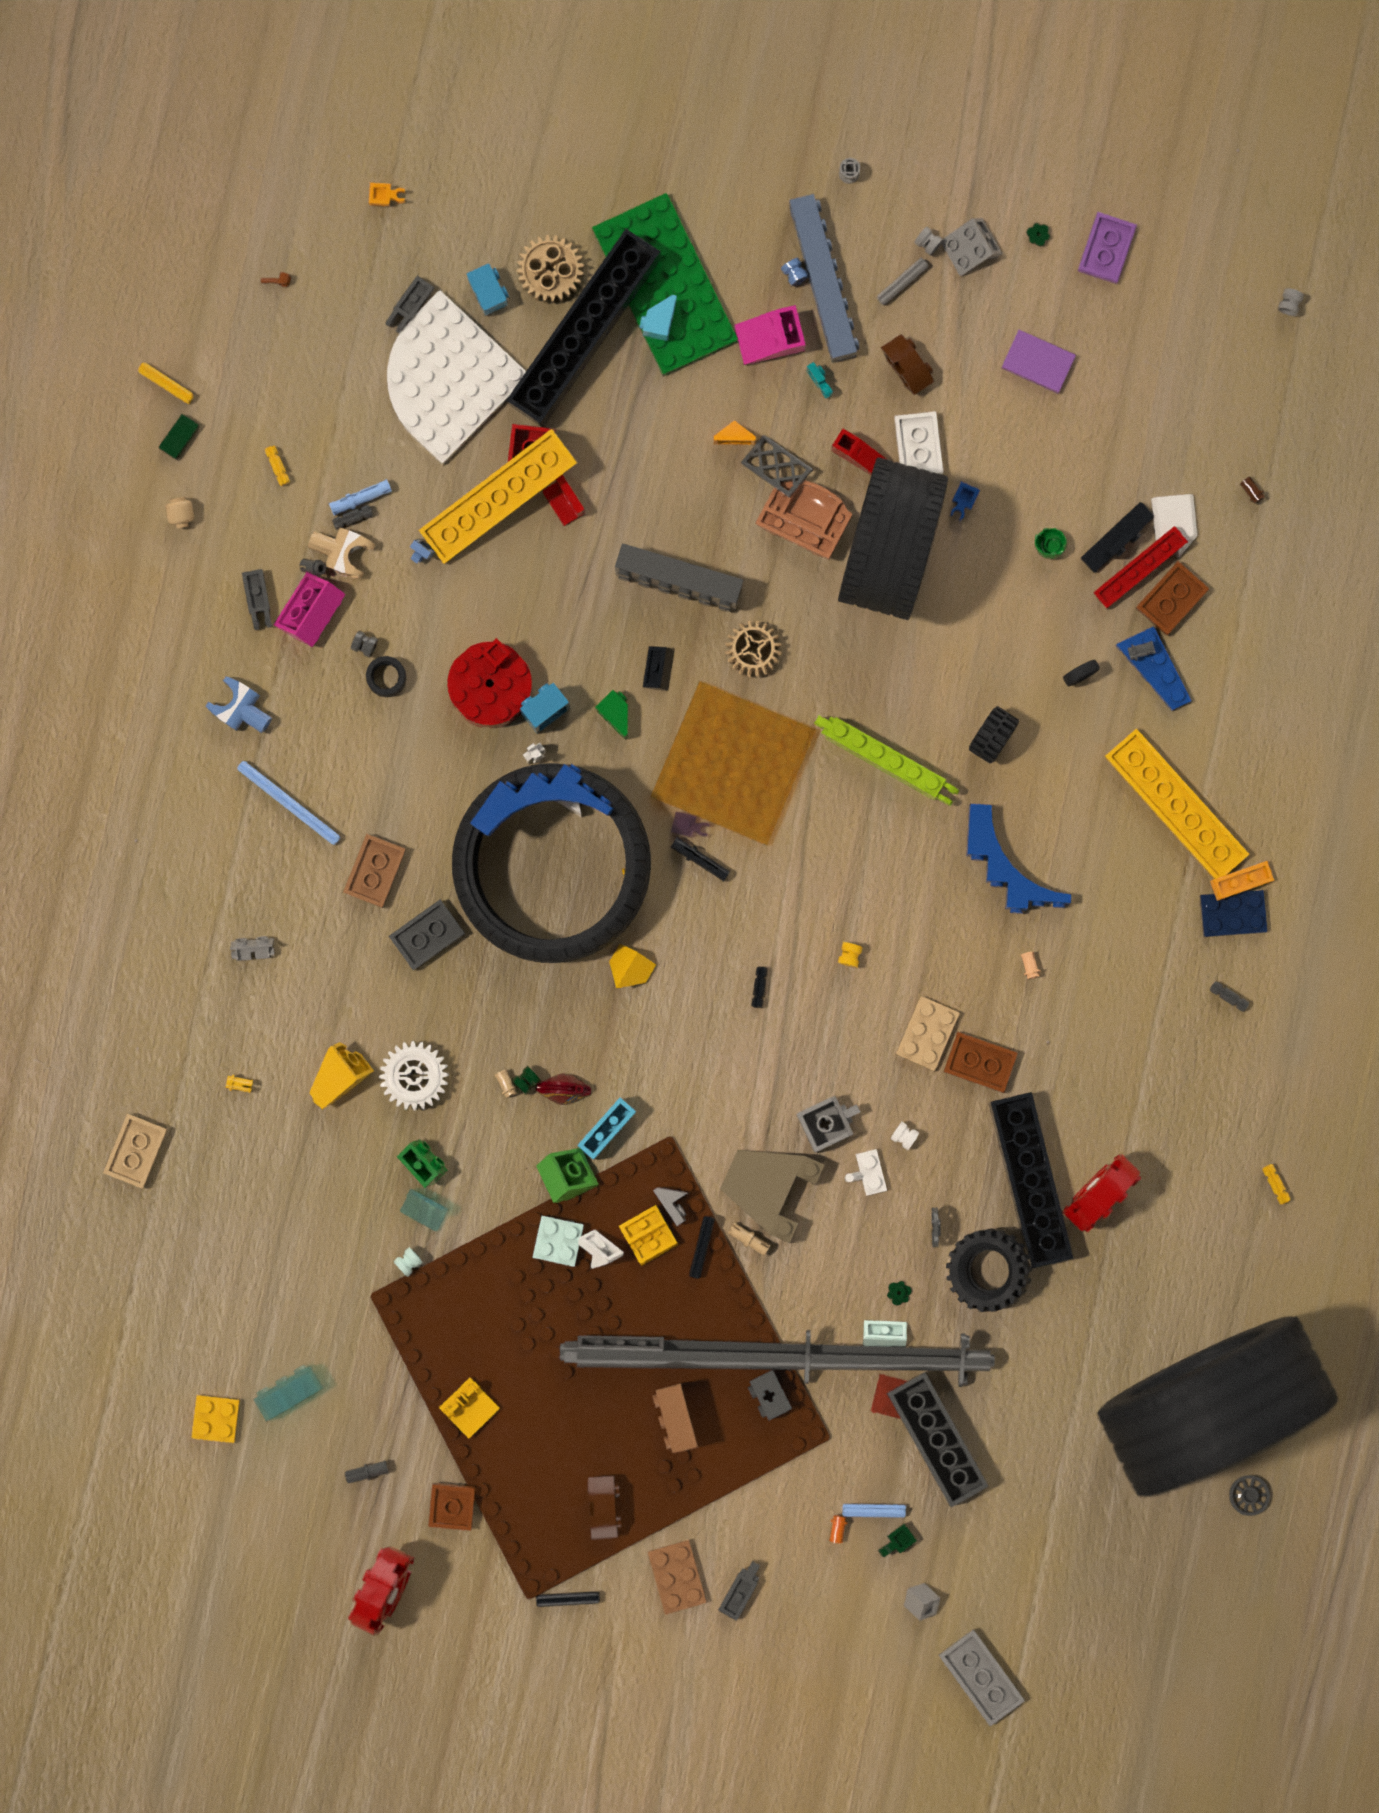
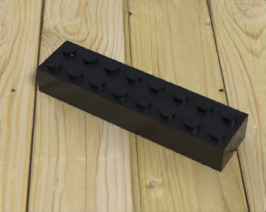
(1030, 1180)

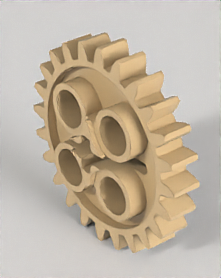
(561, 283)

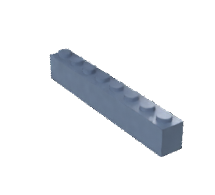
(823, 278)

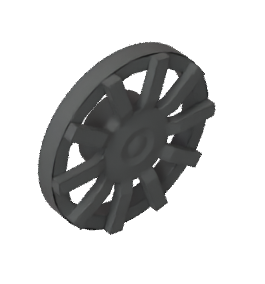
(936, 1227)
(1249, 1495)

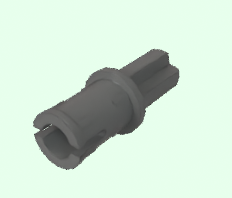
(366, 1472)

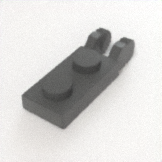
(410, 302)
(257, 596)

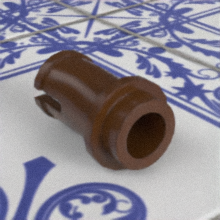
(1252, 490)

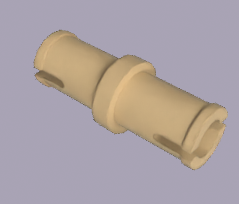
(749, 1239)

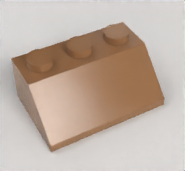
(675, 1418)

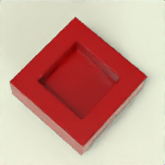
(496, 653)

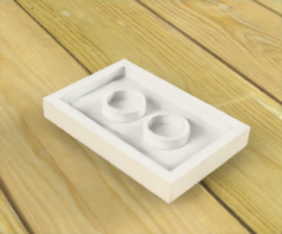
(919, 441)

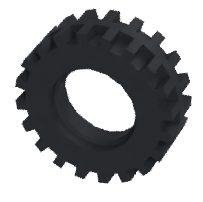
(962, 1276)

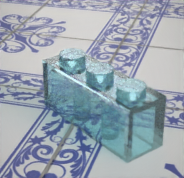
(288, 1392)

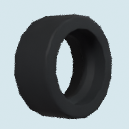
(383, 661)

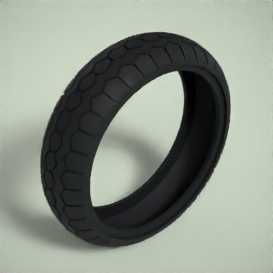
(578, 946)

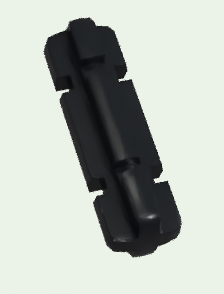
(759, 987)

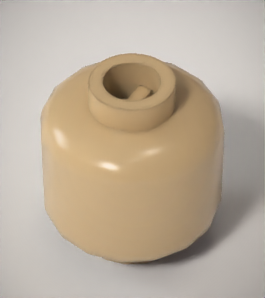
(179, 512)

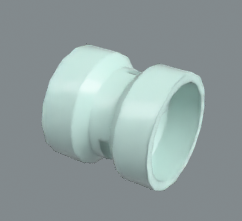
(409, 1260)

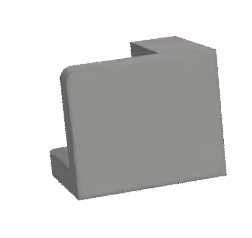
(922, 1601)

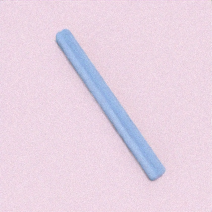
(288, 803)

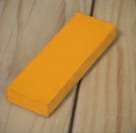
(1242, 880)

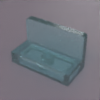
(423, 1210)

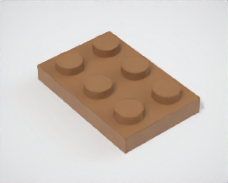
(374, 870)
(676, 1577)

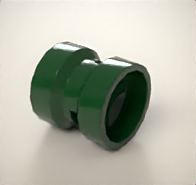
(530, 1076)

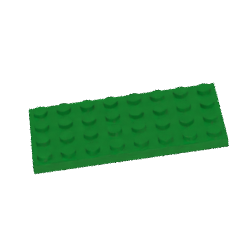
(698, 318)

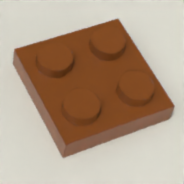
(451, 1506)

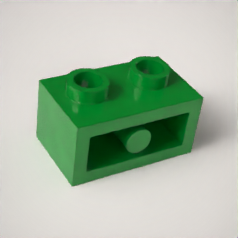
(422, 1163)

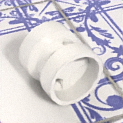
(904, 1135)

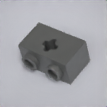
(769, 1382)

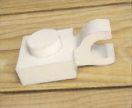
(534, 753)

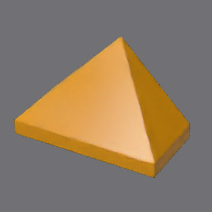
(734, 435)

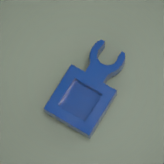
(964, 498)

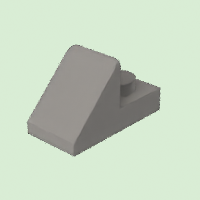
(667, 1198)

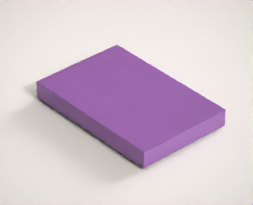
(1107, 248)
(1038, 361)

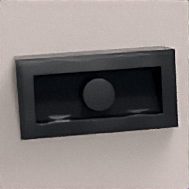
(658, 668)

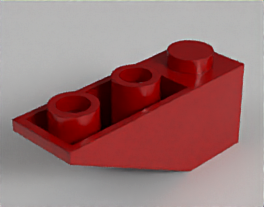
(855, 451)

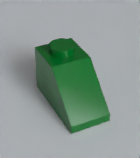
(615, 712)

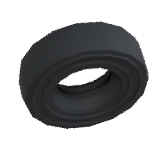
(1081, 673)

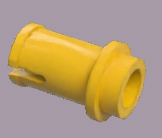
(239, 1084)

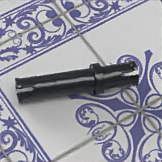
(691, 853)

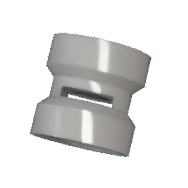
(846, 174)
(928, 241)
(1290, 302)

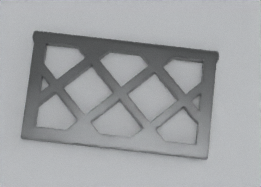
(776, 450)

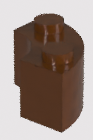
(907, 364)
(603, 1507)

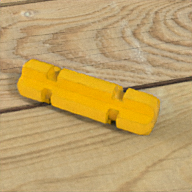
(277, 465)
(1276, 1184)

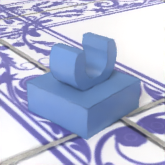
(422, 550)

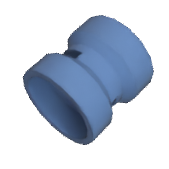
(795, 272)

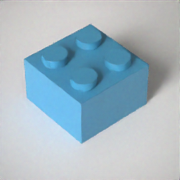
(544, 707)

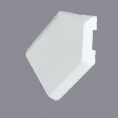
(1177, 512)

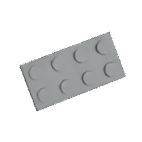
(981, 1677)

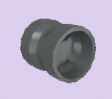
(364, 644)

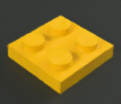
(215, 1419)

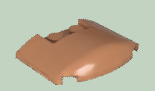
(808, 518)

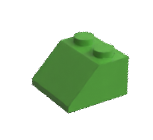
(566, 1174)

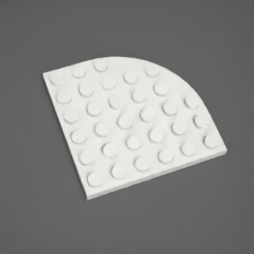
(447, 377)

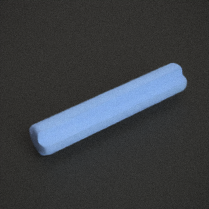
(874, 1510)

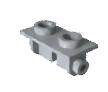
(261, 946)

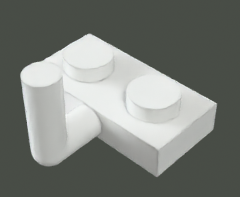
(869, 1172)

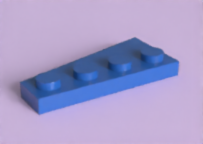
(1157, 669)

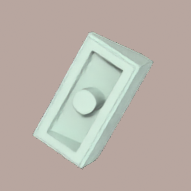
(885, 1334)

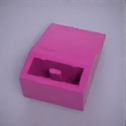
(770, 335)

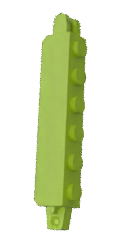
(885, 759)

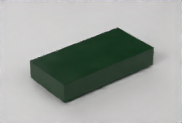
(178, 436)

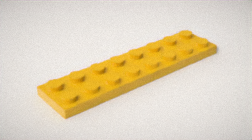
(498, 496)
(1176, 805)

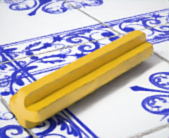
(166, 383)

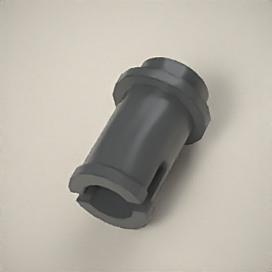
(315, 567)
(1141, 650)

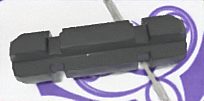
(352, 517)
(1229, 996)

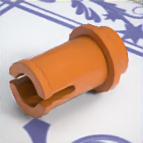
(837, 1528)

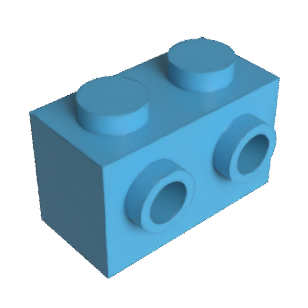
(487, 289)

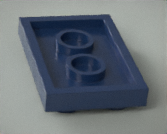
(1234, 914)

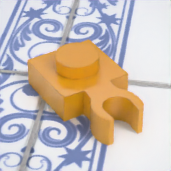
(381, 194)

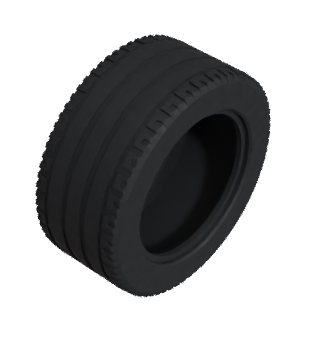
(1218, 1407)

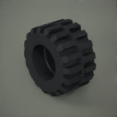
(993, 734)

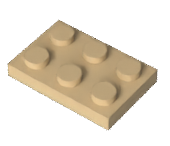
(927, 1033)
(135, 1151)

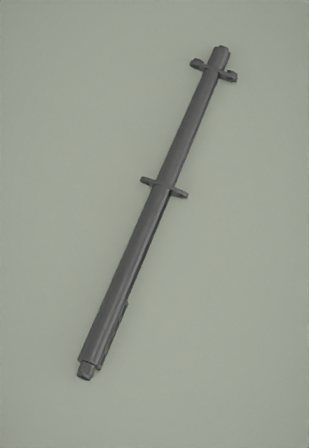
(661, 1353)

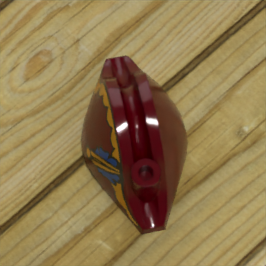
(563, 1089)

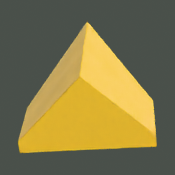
(630, 967)

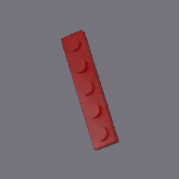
(1140, 567)

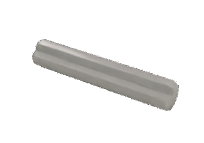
(902, 281)

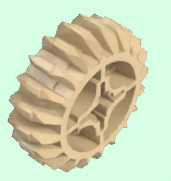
(745, 632)

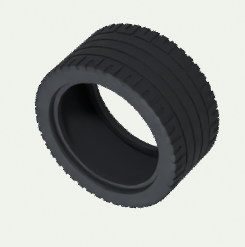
(893, 538)

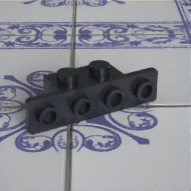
(1117, 537)

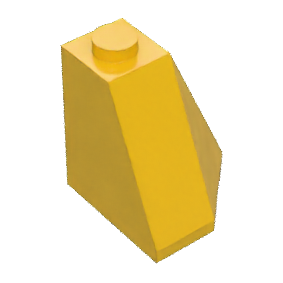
(338, 1075)

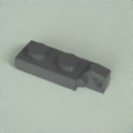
(740, 1591)

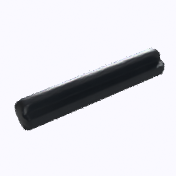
(701, 1247)
(567, 1599)

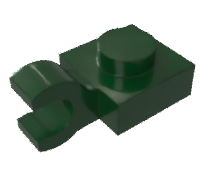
(899, 1539)

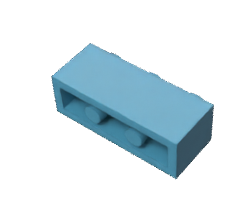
(606, 1128)

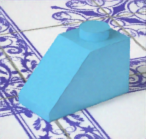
(659, 319)

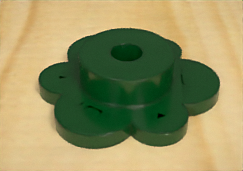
(1038, 229)
(894, 1288)

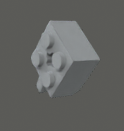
(829, 1111)

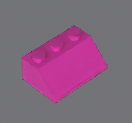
(309, 609)

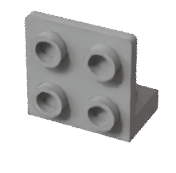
(970, 245)

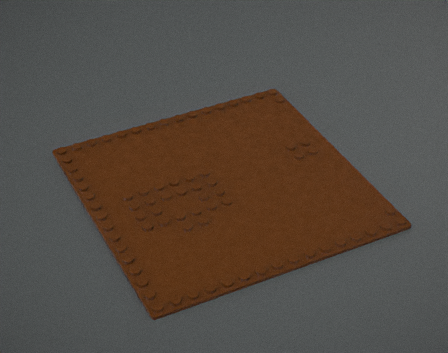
(501, 1322)

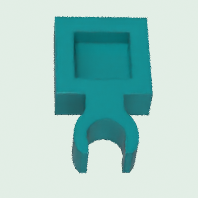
(817, 375)

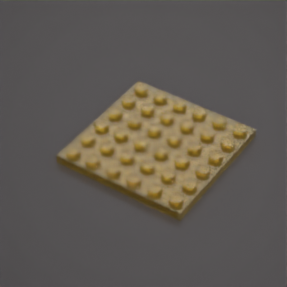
(733, 763)

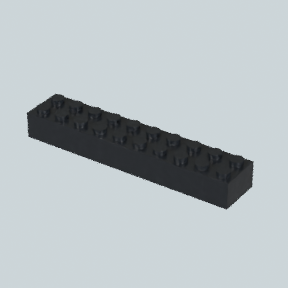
(584, 328)

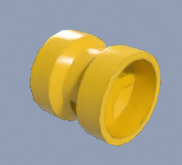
(850, 954)

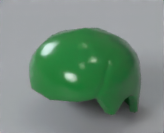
(1050, 543)

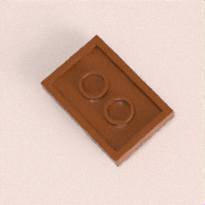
(1172, 598)
(980, 1062)

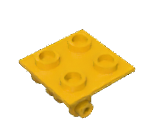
(469, 1408)

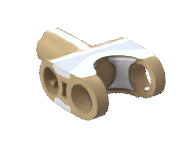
(340, 550)

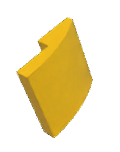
(648, 1235)

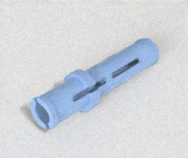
(360, 497)

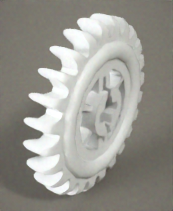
(434, 1074)

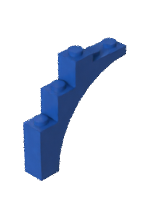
(505, 801)
(999, 871)

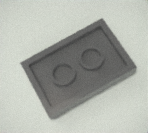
(426, 935)

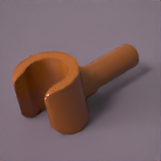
(283, 280)

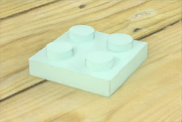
(558, 1241)

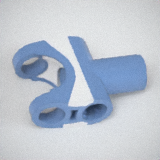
(241, 708)

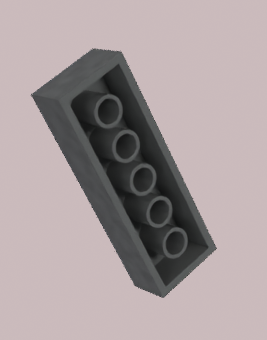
(678, 577)
(937, 1439)

